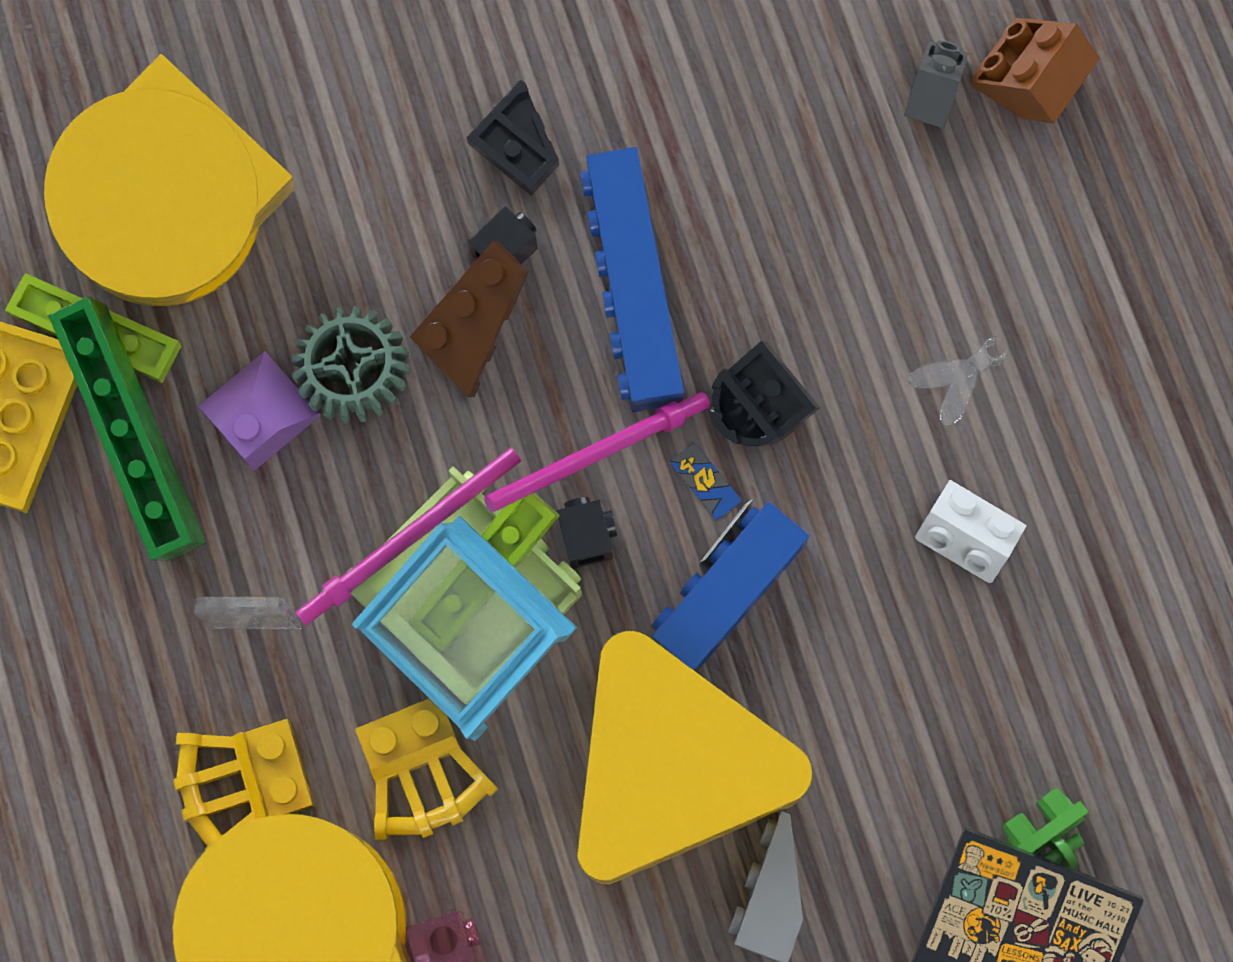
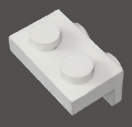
(970, 532)

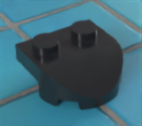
(759, 399)

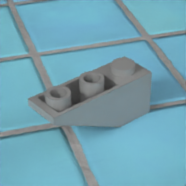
(774, 906)

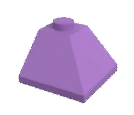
(259, 411)

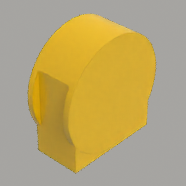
(159, 191)
(290, 895)

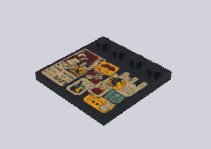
(1023, 908)

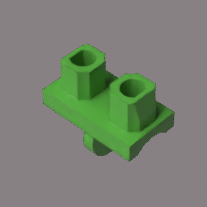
(1062, 819)

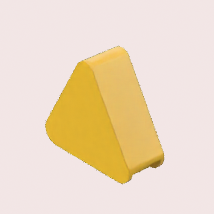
(673, 763)

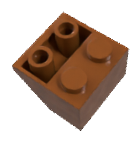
(1036, 68)

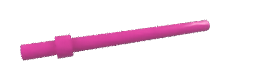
(665, 418)
(338, 590)

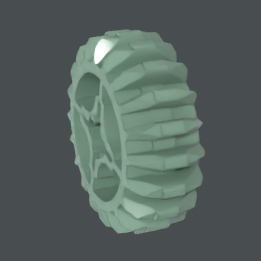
(367, 360)

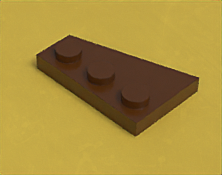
(467, 321)

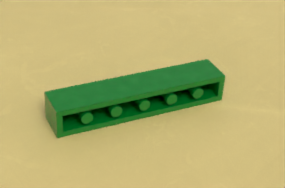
(127, 429)

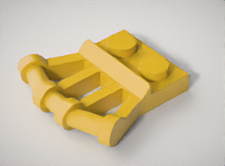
(405, 743)
(269, 769)

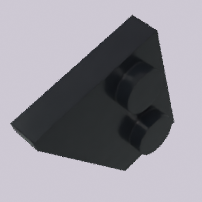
(516, 140)

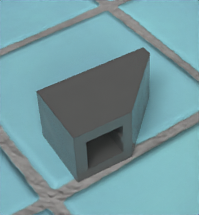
(936, 83)

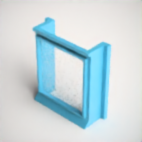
(463, 624)

